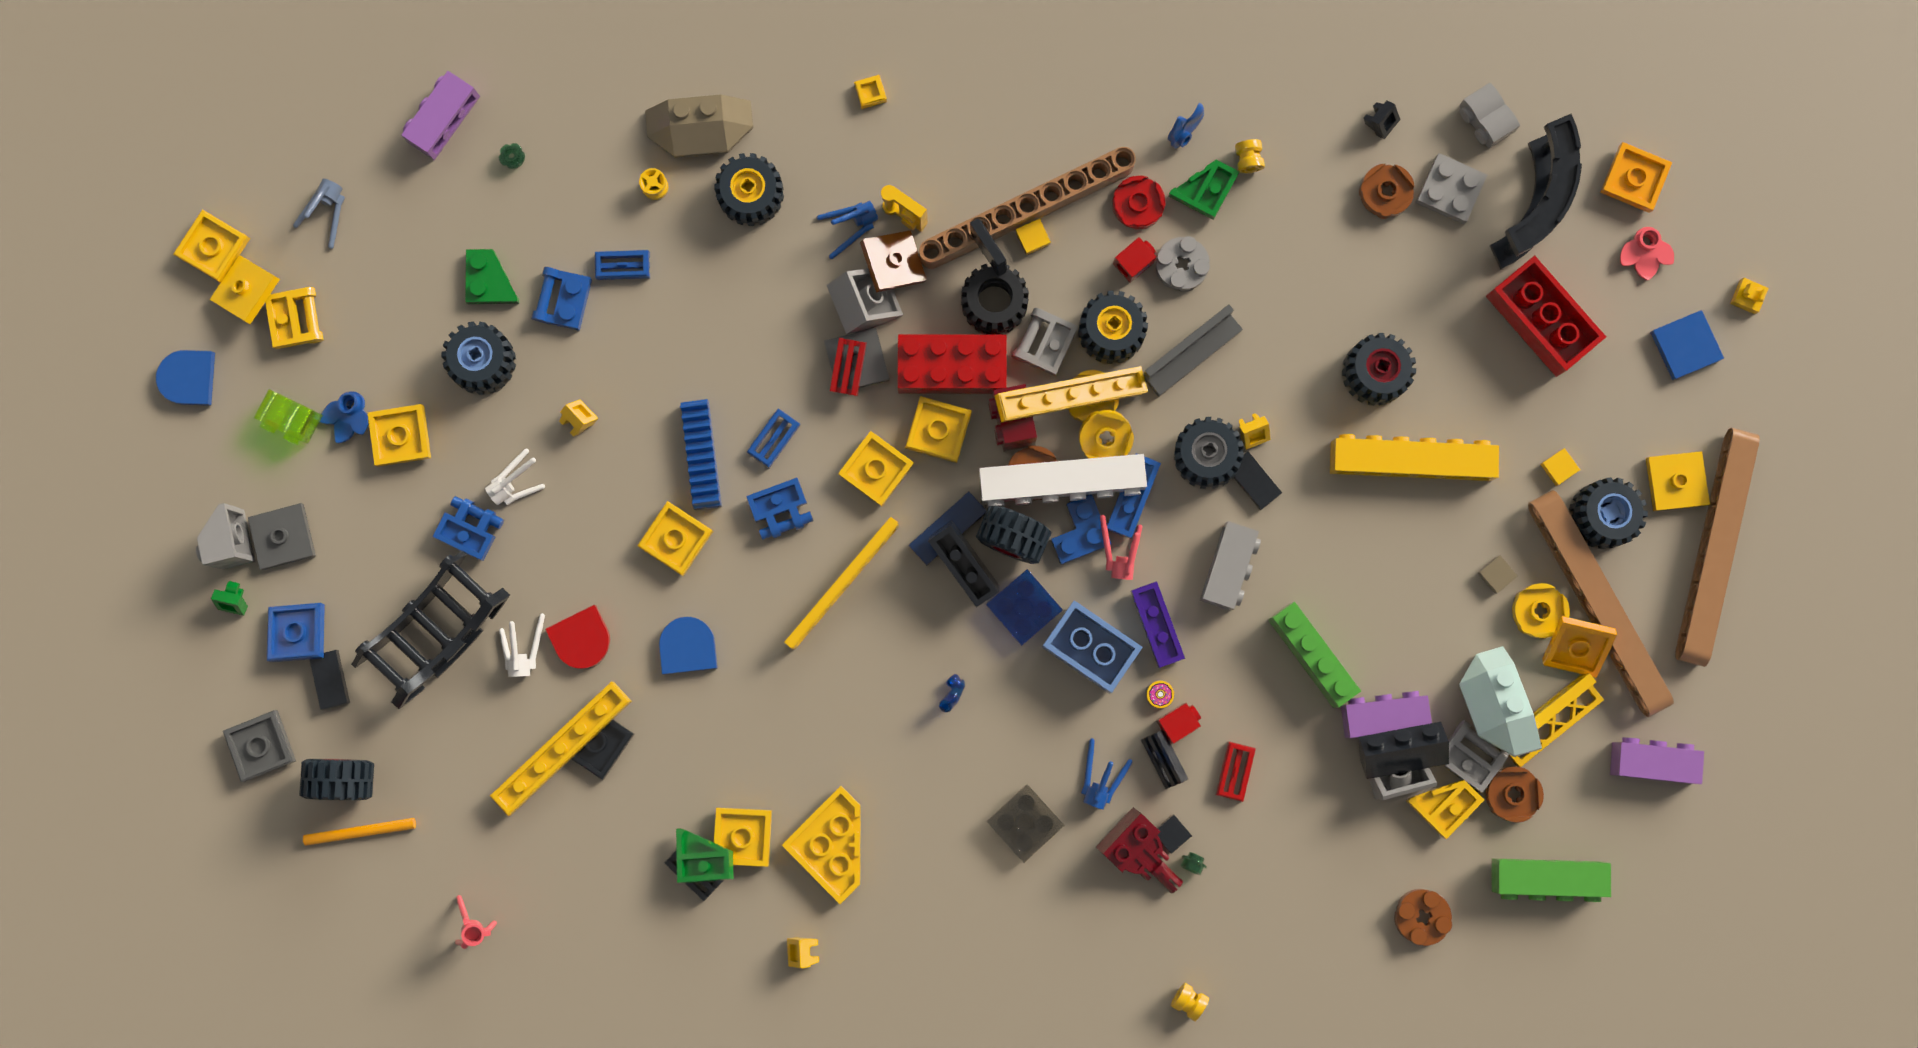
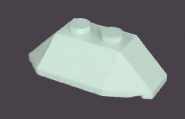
(1500, 703)

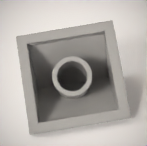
(1402, 783)

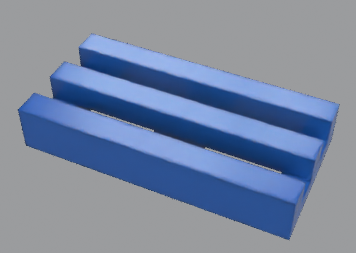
(645, 254)
(760, 457)

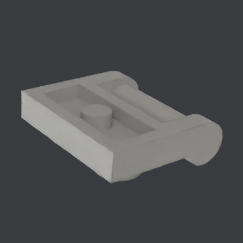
(1053, 345)
(1469, 765)

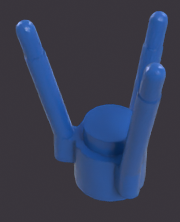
(863, 215)
(1097, 793)

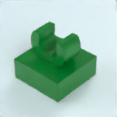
(230, 599)

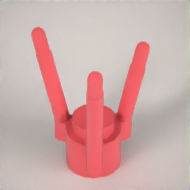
(1123, 566)
(472, 930)

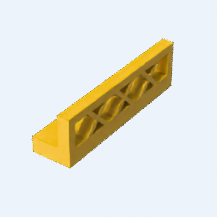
(1555, 705)

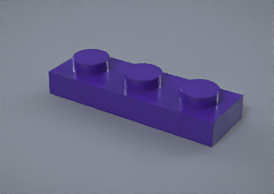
(1157, 624)

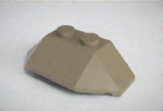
(699, 124)

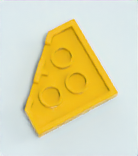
(831, 844)

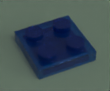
(1024, 607)

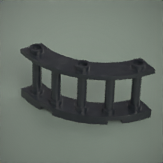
(1556, 183)
(452, 647)

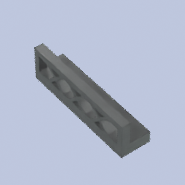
(1192, 351)

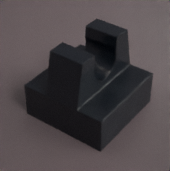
(1384, 119)

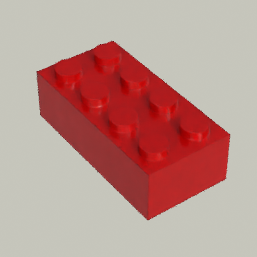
(1546, 316)
(951, 363)

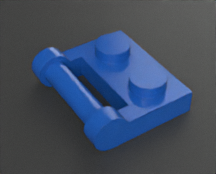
(570, 301)

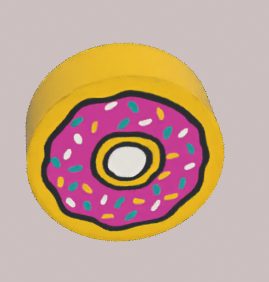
(1160, 694)

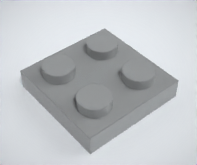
(1451, 188)

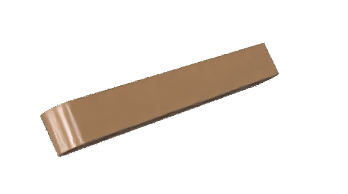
(1034, 197)
(1717, 547)
(1600, 602)

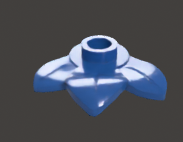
(1182, 129)
(344, 418)

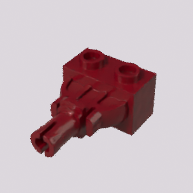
(1135, 846)

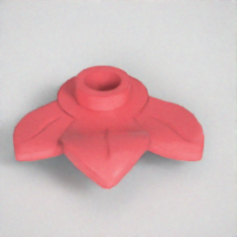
(1646, 257)

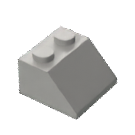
(859, 303)
(225, 539)

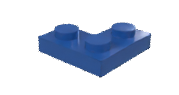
(1087, 533)

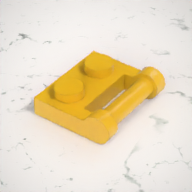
(910, 211)
(284, 318)

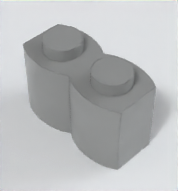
(1488, 115)

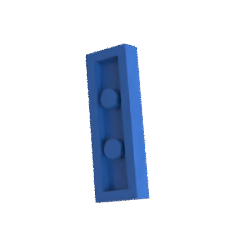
(1129, 508)

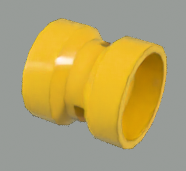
(1250, 156)
(1189, 1002)

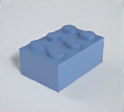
(1092, 647)

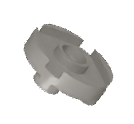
(1176, 277)

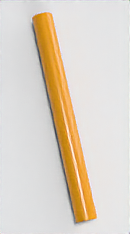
(359, 831)

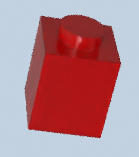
(1135, 259)
(1179, 722)

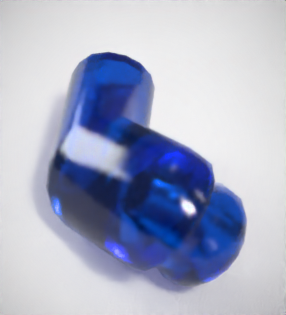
(953, 696)

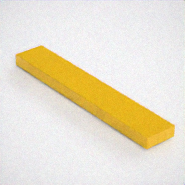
(1070, 394)
(842, 583)
(560, 748)

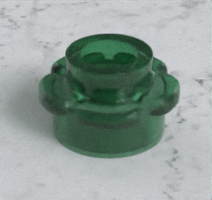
(516, 161)
(1193, 863)

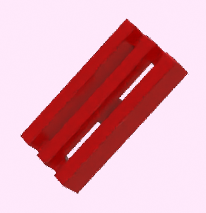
(838, 362)
(1225, 767)

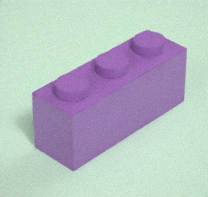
(440, 114)
(1384, 714)
(1657, 761)

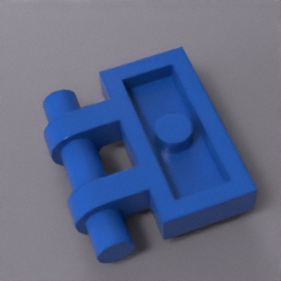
(777, 500)
(464, 535)

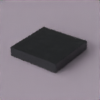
(604, 749)

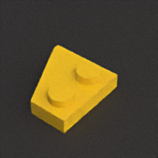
(1446, 806)

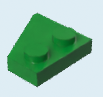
(1206, 189)
(486, 279)
(701, 859)

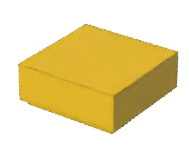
(870, 91)
(1033, 236)
(1560, 467)

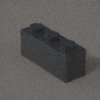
(964, 563)
(1404, 750)

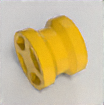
(650, 179)

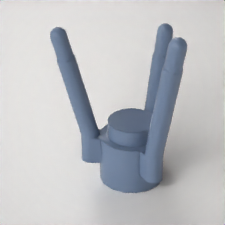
(326, 193)

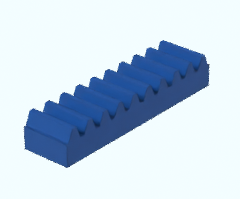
(700, 454)

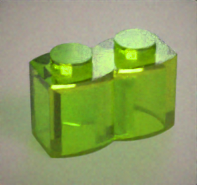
(288, 417)

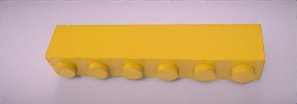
(1414, 459)

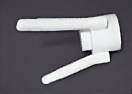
(501, 488)
(517, 663)

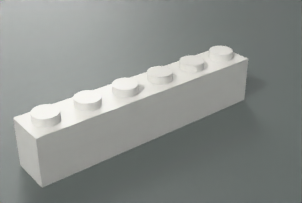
(1063, 479)

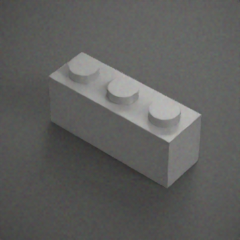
(1230, 566)

